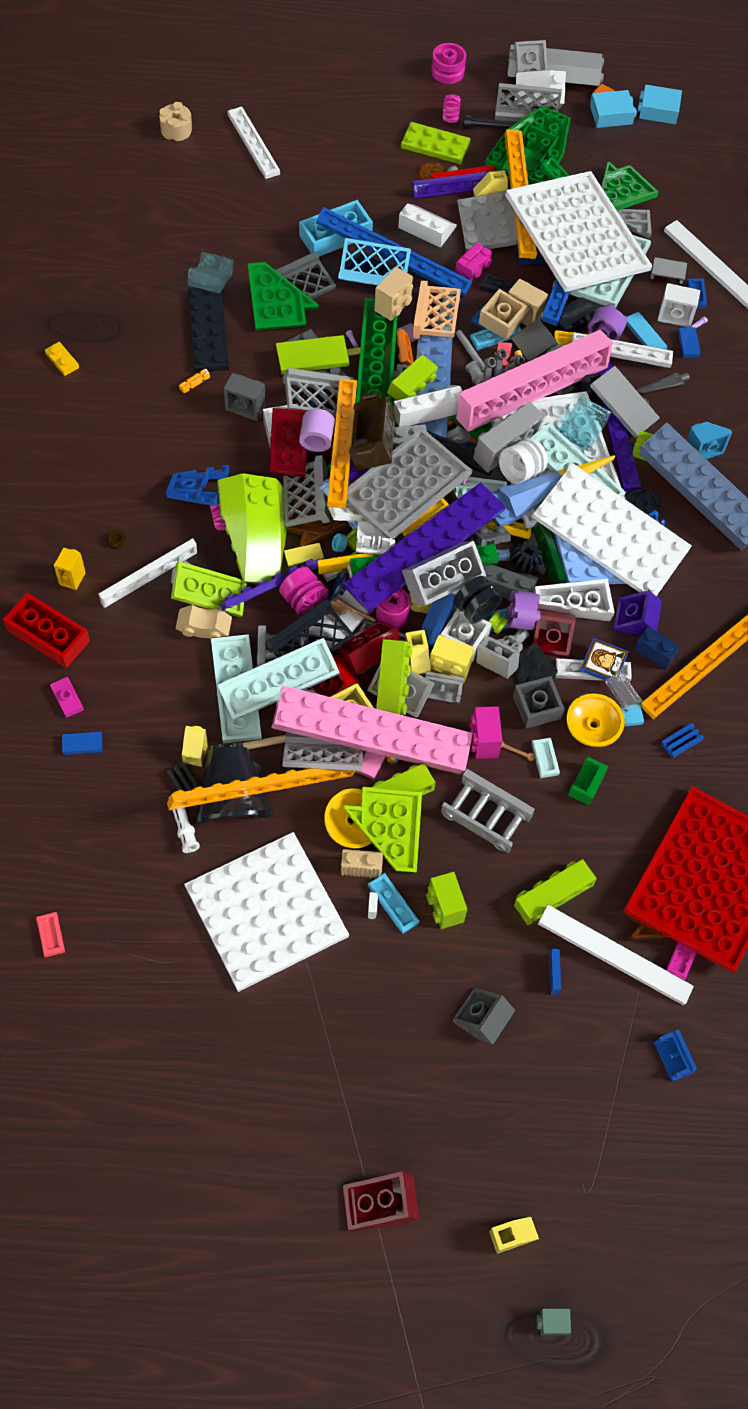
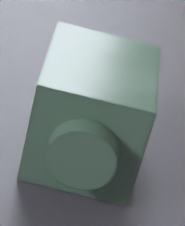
(554, 1322)

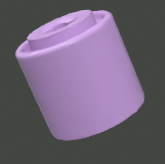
(317, 430)

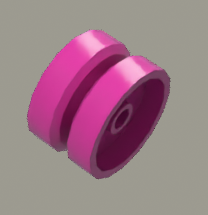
(448, 63)

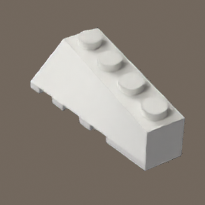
(427, 406)

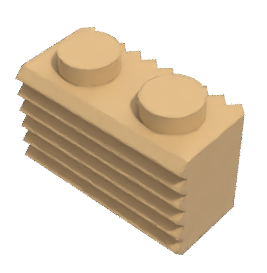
(361, 863)

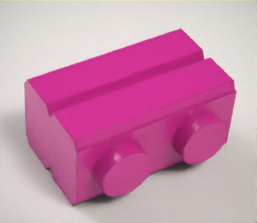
(474, 261)

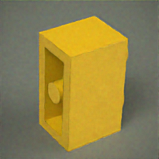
(69, 568)

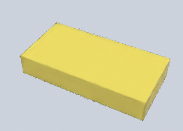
(301, 554)

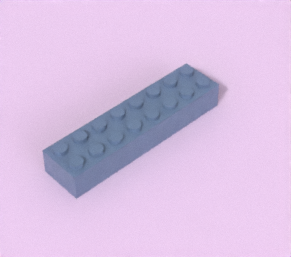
(699, 483)

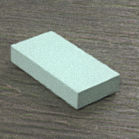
(545, 758)

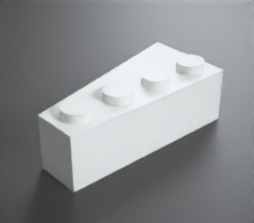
(581, 599)

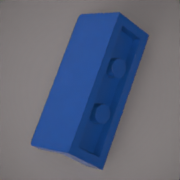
(438, 617)

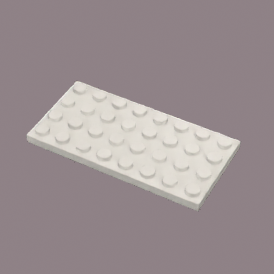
(611, 531)

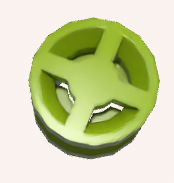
(497, 622)

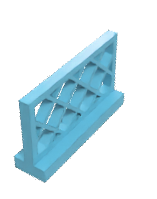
(367, 278)

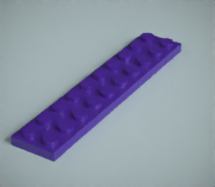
(441, 532)

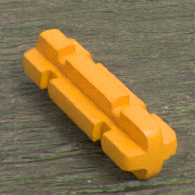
(194, 380)

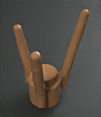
(342, 607)

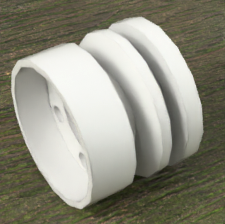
(523, 460)

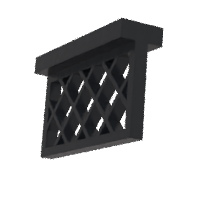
(304, 623)

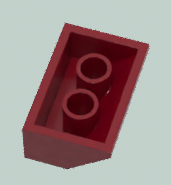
(366, 646)

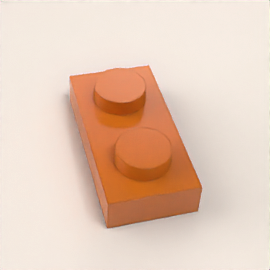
(404, 345)

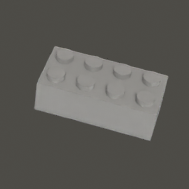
(513, 429)
(443, 573)

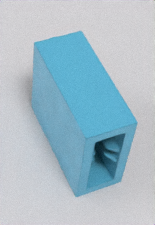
(659, 104)
(612, 108)

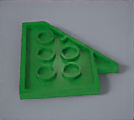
(626, 187)
(276, 300)

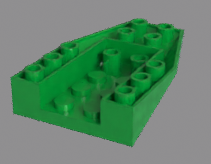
(543, 137)

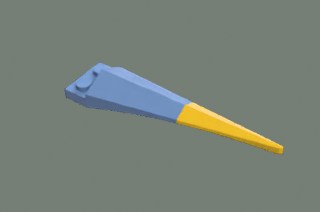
(526, 496)

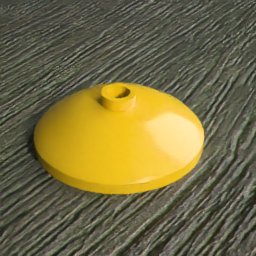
(599, 711)
(337, 822)

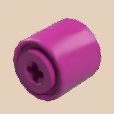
(395, 609)

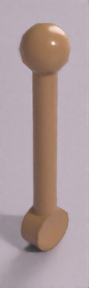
(530, 756)

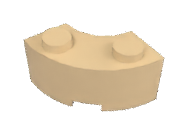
(203, 622)

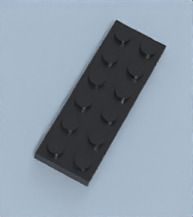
(208, 330)

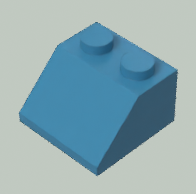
(709, 439)

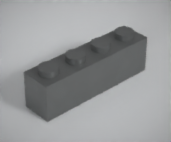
(507, 581)

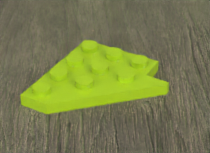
(391, 824)

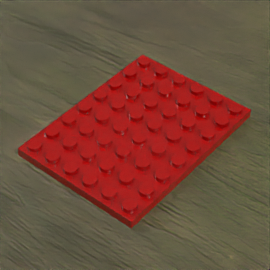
(700, 881)

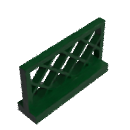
(549, 553)

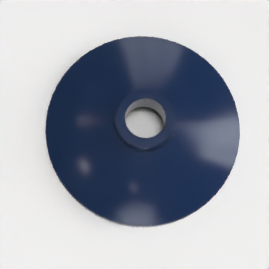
(337, 586)

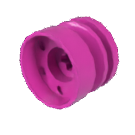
(303, 590)

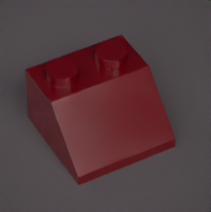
(554, 632)

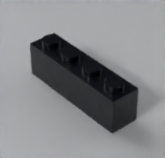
(576, 315)

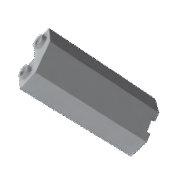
(579, 66)

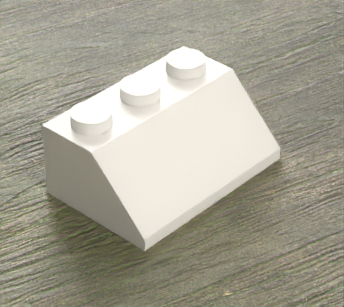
(425, 225)

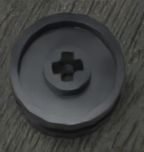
(477, 599)

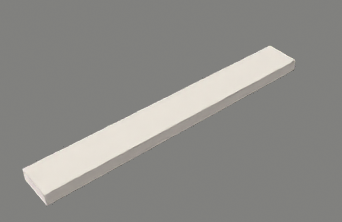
(708, 261)
(615, 955)

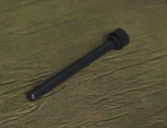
(470, 122)

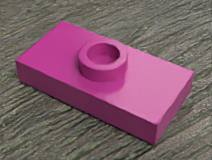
(66, 697)
(680, 961)

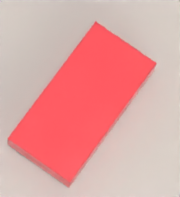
(50, 934)

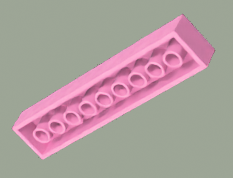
(533, 380)
(371, 730)

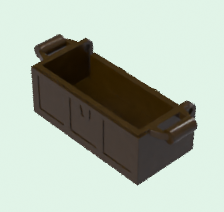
(372, 432)

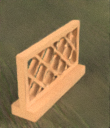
(424, 309)

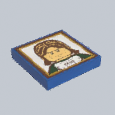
(603, 660)

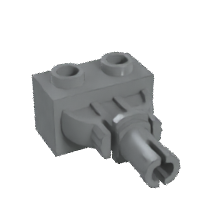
(501, 654)

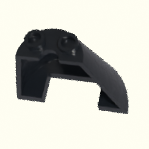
(223, 767)

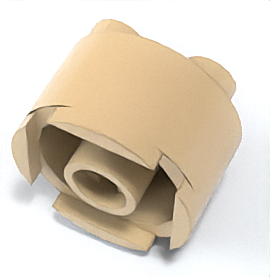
(175, 121)

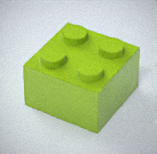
(446, 900)

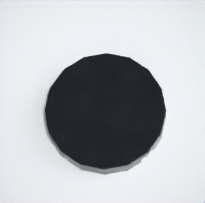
(644, 500)

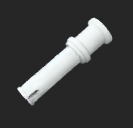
(185, 831)

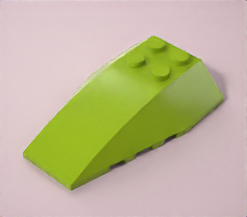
(255, 523)

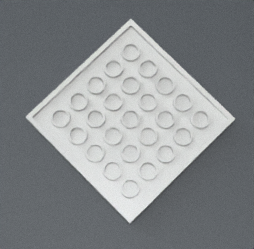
(266, 911)

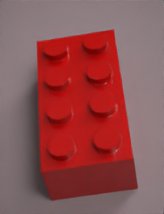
(46, 630)

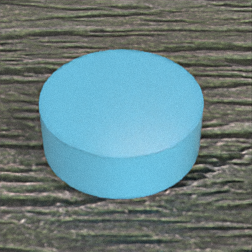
(339, 542)

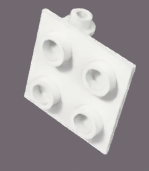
(371, 540)

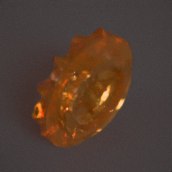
(425, 170)

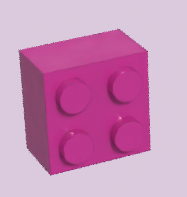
(486, 732)

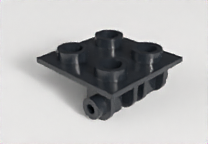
(534, 665)

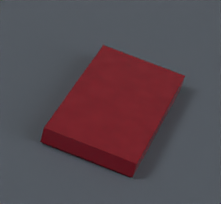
(286, 452)

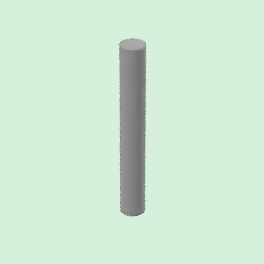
(470, 349)

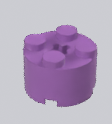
(609, 321)
(523, 610)

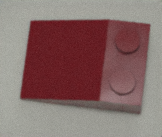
(381, 1201)

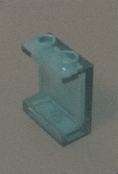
(211, 273)
(585, 423)

